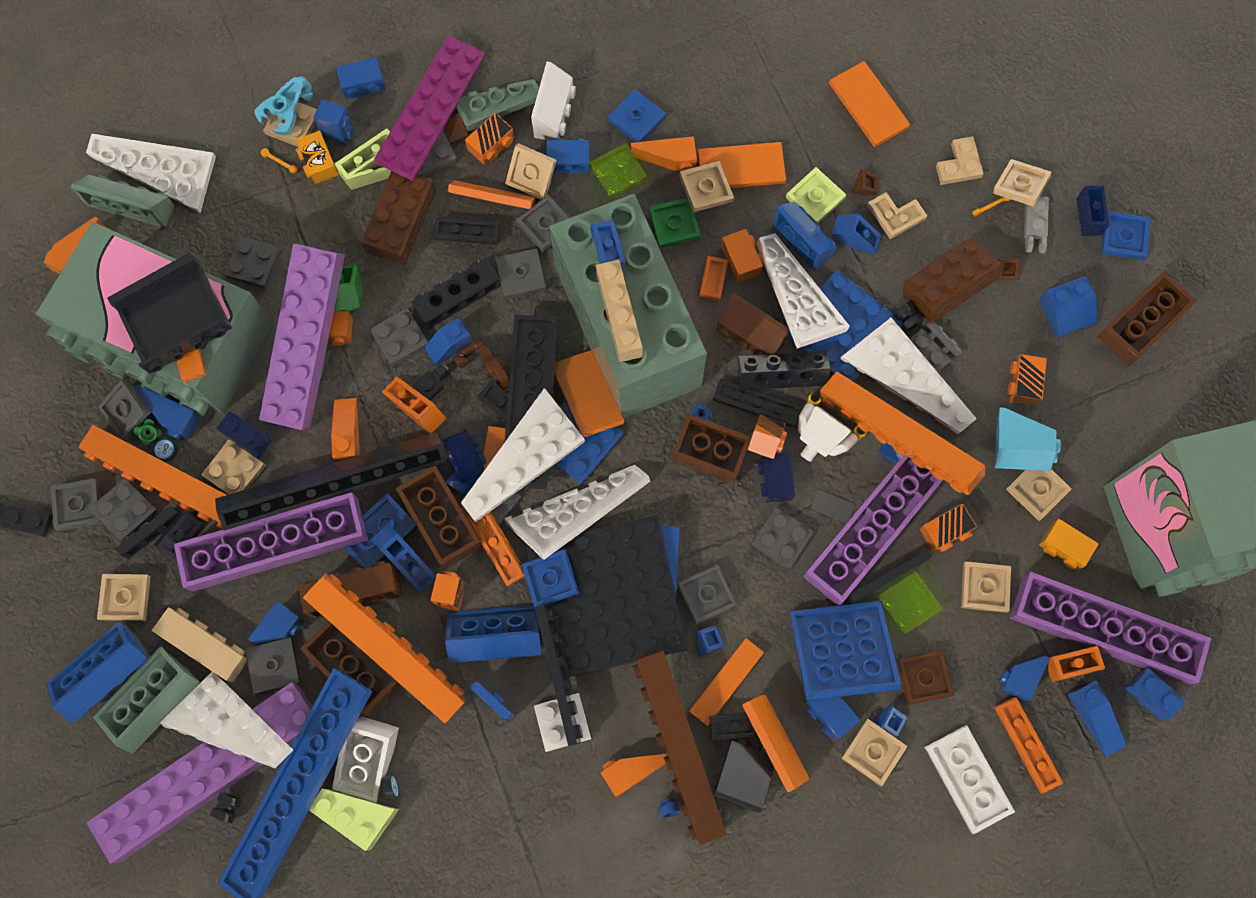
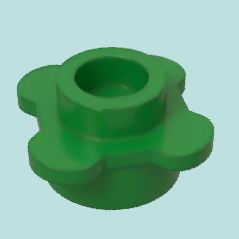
(147, 438)

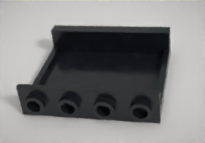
(170, 313)

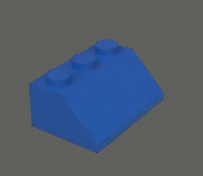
(804, 235)

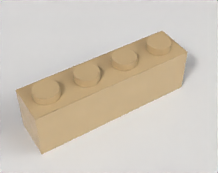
(619, 311)
(200, 644)

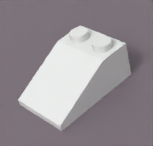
(365, 759)

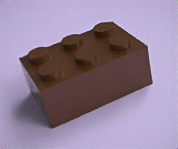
(711, 448)

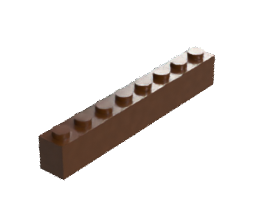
(680, 747)

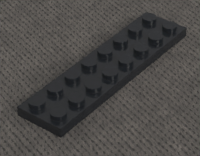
(531, 371)

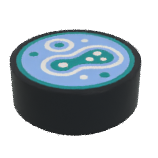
(165, 450)
(390, 787)

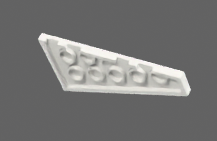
(167, 169)
(804, 305)
(902, 369)
(532, 448)
(571, 513)
(224, 720)

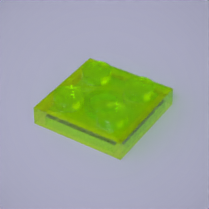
(618, 171)
(909, 603)

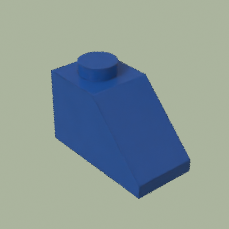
(856, 233)
(448, 341)
(277, 625)
(1023, 678)

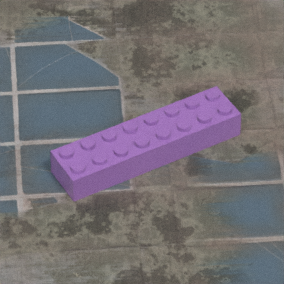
(301, 336)
(871, 530)
(270, 542)
(1111, 627)

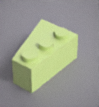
(359, 167)
(353, 817)

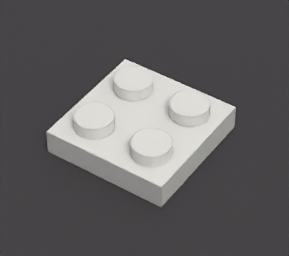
(552, 726)

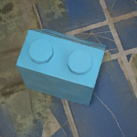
(1024, 443)

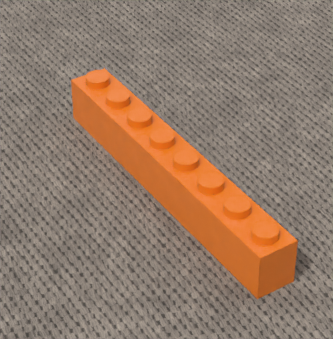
(903, 434)
(151, 473)
(385, 647)

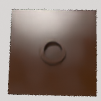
(925, 677)

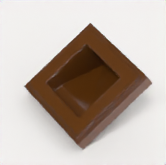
(455, 129)
(866, 183)
(1009, 268)

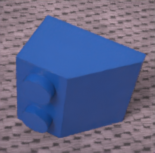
(1070, 306)

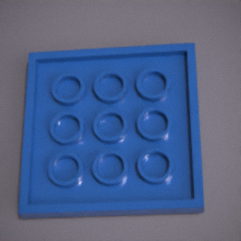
(861, 314)
(844, 650)

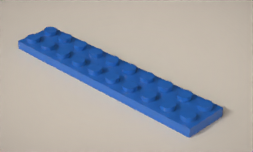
(295, 786)

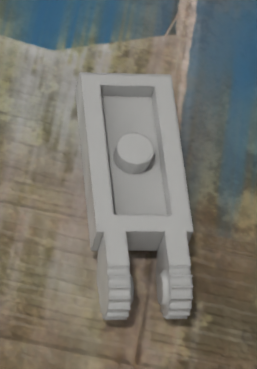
(1036, 224)

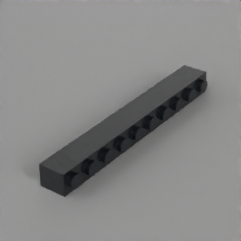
(329, 481)

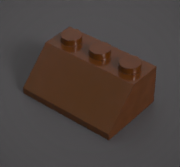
(751, 328)

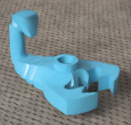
(284, 104)

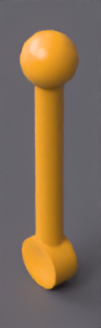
(265, 153)
(978, 211)

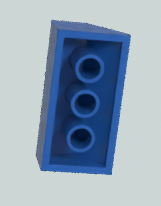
(492, 634)
(95, 672)

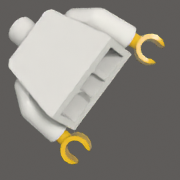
(824, 432)

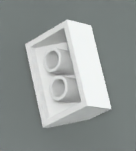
(552, 103)

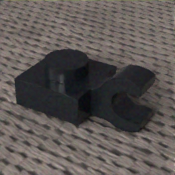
(429, 384)

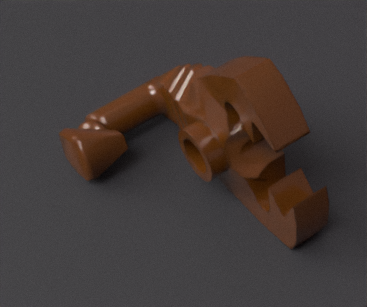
(493, 366)

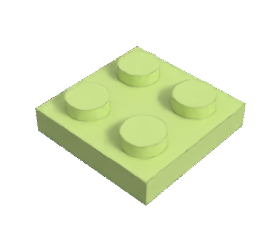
(816, 195)

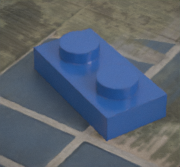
(607, 242)

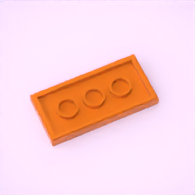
(869, 104)
(748, 163)
(587, 394)
(776, 742)

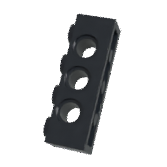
(452, 304)
(783, 370)

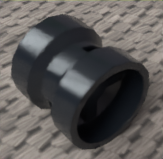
(908, 316)
(226, 801)

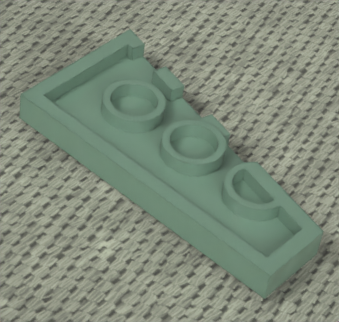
(479, 107)

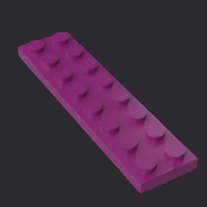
(429, 108)

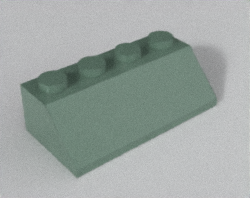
(124, 200)
(145, 700)

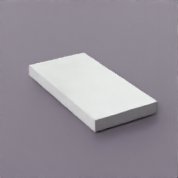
(969, 779)

